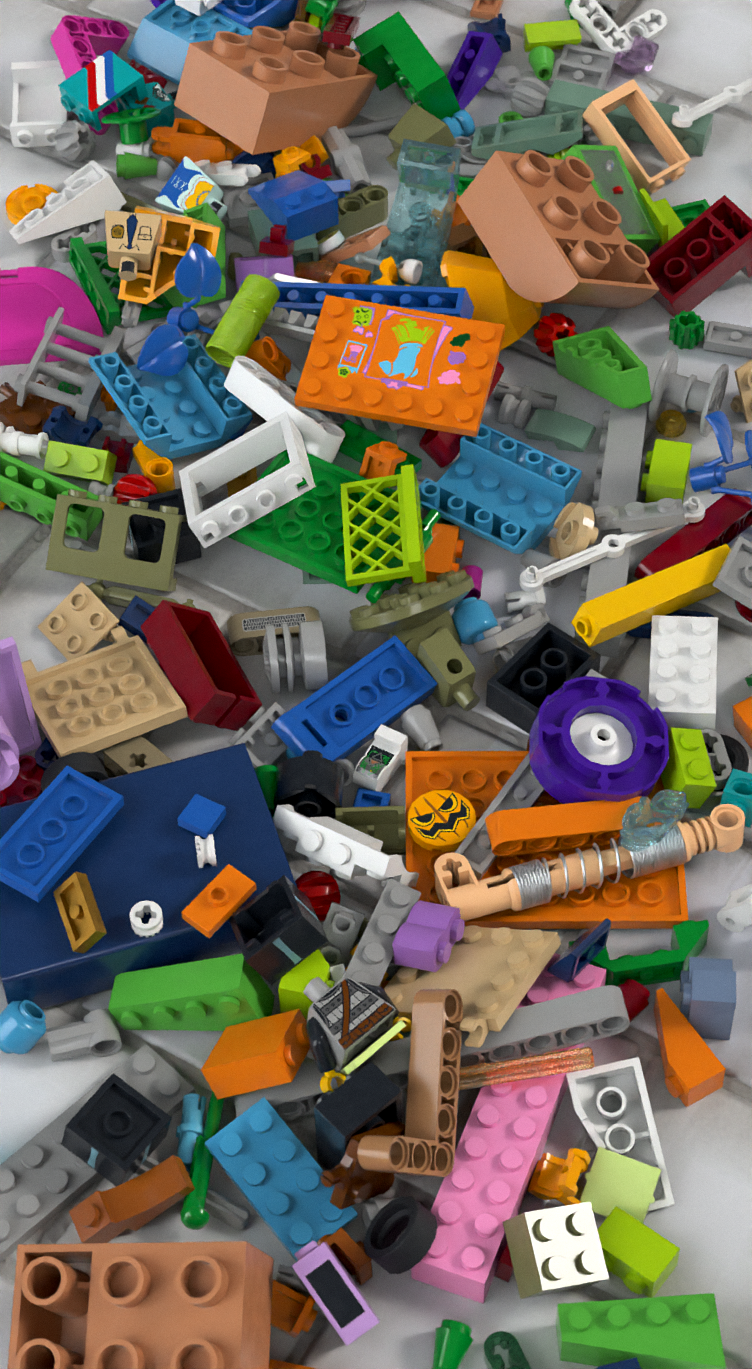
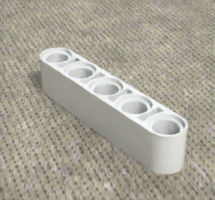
(271, 398)

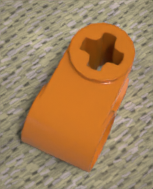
(270, 357)

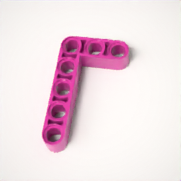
(80, 40)

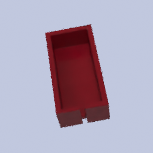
(200, 666)

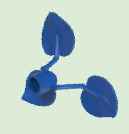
(194, 276)
(712, 476)

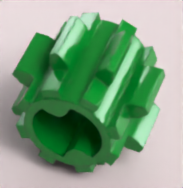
(686, 330)

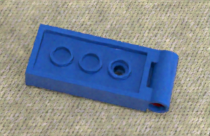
(363, 696)

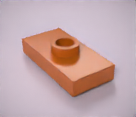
(218, 900)

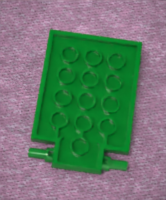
(310, 528)

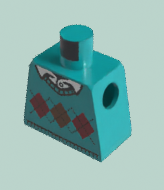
(156, 99)

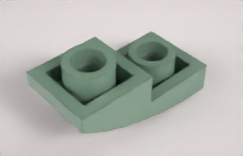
(562, 429)

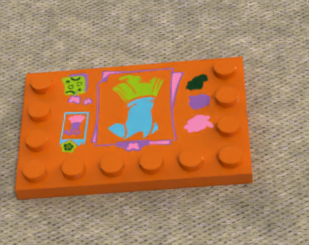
(400, 365)

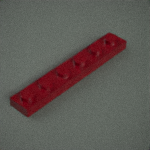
(340, 31)

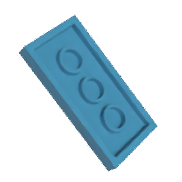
(278, 1177)

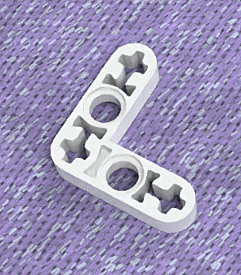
(618, 36)

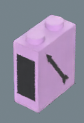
(334, 1291)

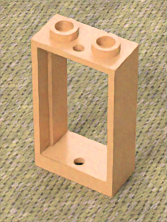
(650, 122)

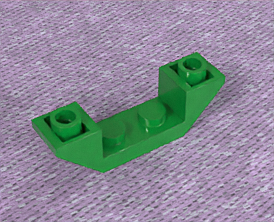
(661, 965)

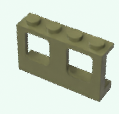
(110, 559)

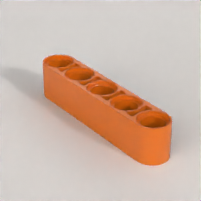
(556, 826)

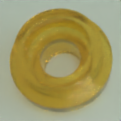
(671, 424)

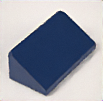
(581, 952)

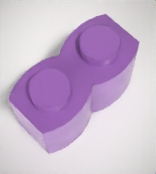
(263, 266)
(428, 936)

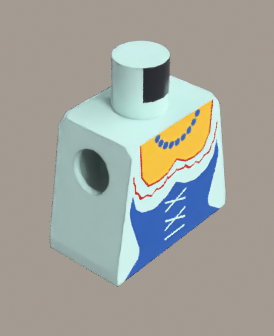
(190, 188)

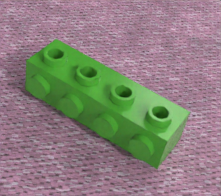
(36, 493)

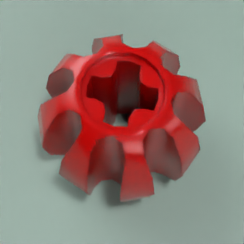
(553, 328)
(134, 487)
(321, 890)

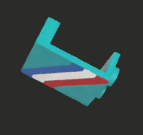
(100, 85)

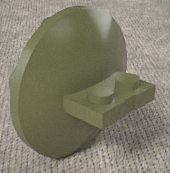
(416, 611)

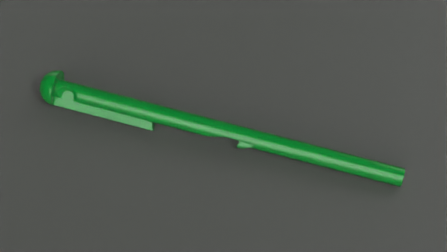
(193, 1211)

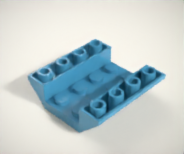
(166, 35)
(177, 411)
(502, 490)

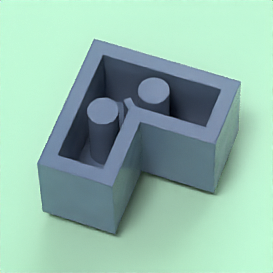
(709, 996)

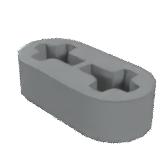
(61, 244)
(718, 757)

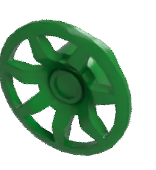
(322, 9)
(134, 127)

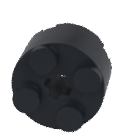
(310, 785)

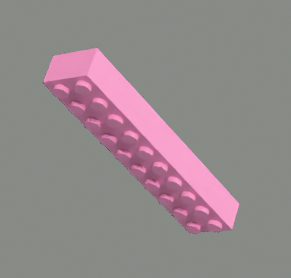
(496, 1163)

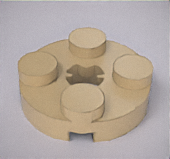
(574, 531)

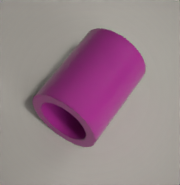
(477, 577)

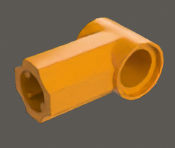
(155, 467)

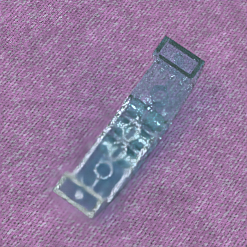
(422, 209)

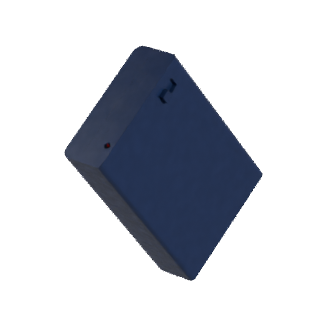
(137, 860)

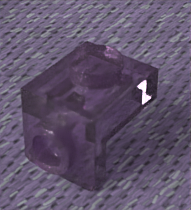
(639, 57)

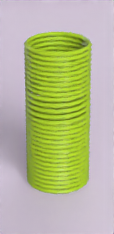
(241, 325)

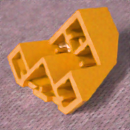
(175, 240)
(490, 294)

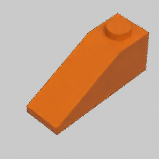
(687, 1061)

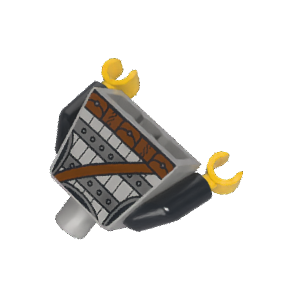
(346, 1022)

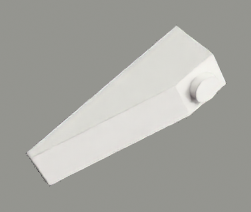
(80, 202)
(620, 1118)

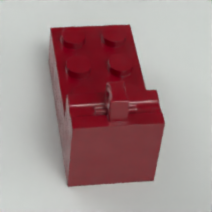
(702, 257)

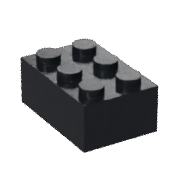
(537, 672)
(358, 1105)

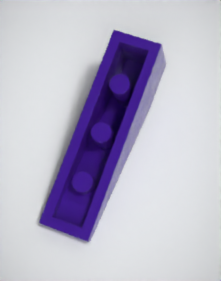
(473, 66)

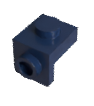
(135, 616)

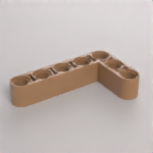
(431, 1093)

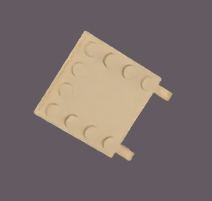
(102, 697)
(488, 970)

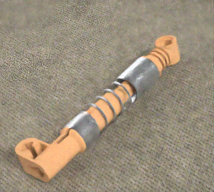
(537, 882)

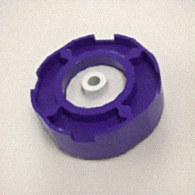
(597, 742)

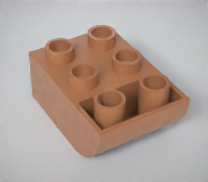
(272, 86)
(555, 233)
(141, 1306)

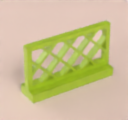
(409, 530)

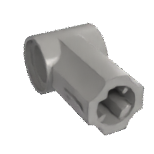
(93, 1035)

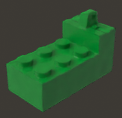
(401, 58)

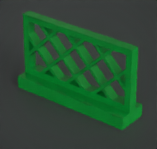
(99, 286)

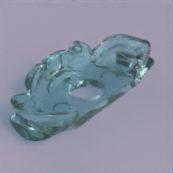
(665, 807)

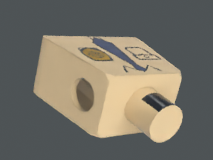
(131, 241)

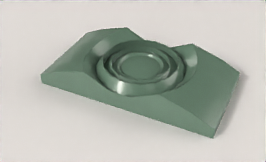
(540, 134)

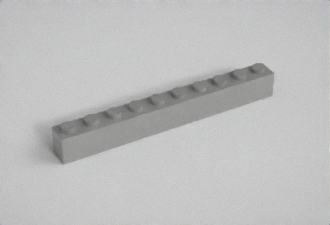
(616, 487)

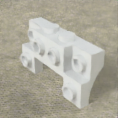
(341, 848)

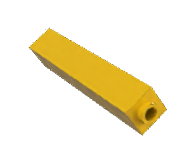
(653, 595)

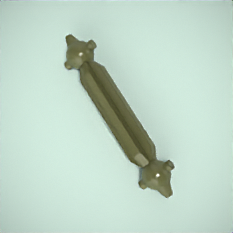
(122, 596)

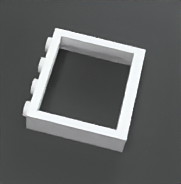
(232, 462)

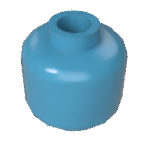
(472, 618)
(21, 1027)

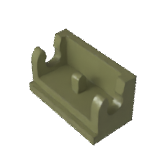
(380, 822)

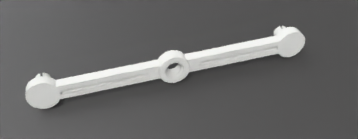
(731, 94)
(533, 579)

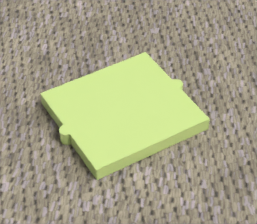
(373, 1048)
(620, 1183)

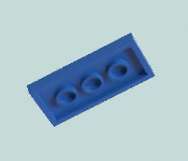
(55, 832)

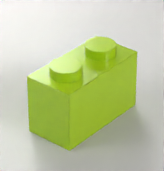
(80, 463)
(668, 470)
(688, 766)
(636, 1253)

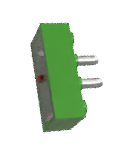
(616, 186)

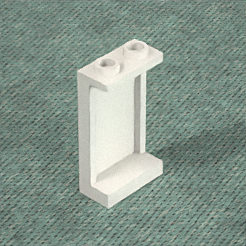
(36, 103)

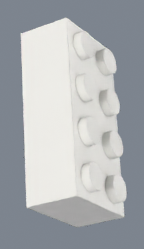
(684, 670)

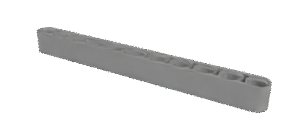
(526, 1033)

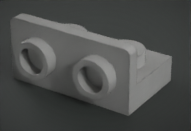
(261, 740)

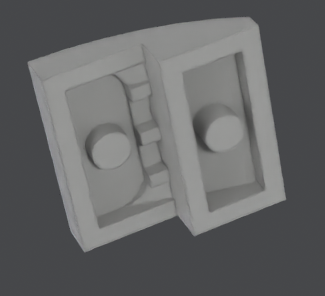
(583, 66)

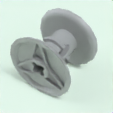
(687, 391)

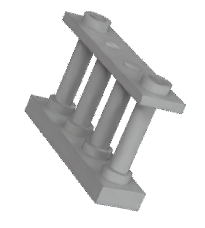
(91, 385)

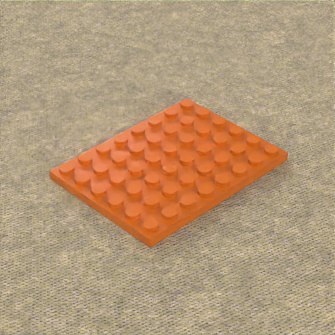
(635, 903)

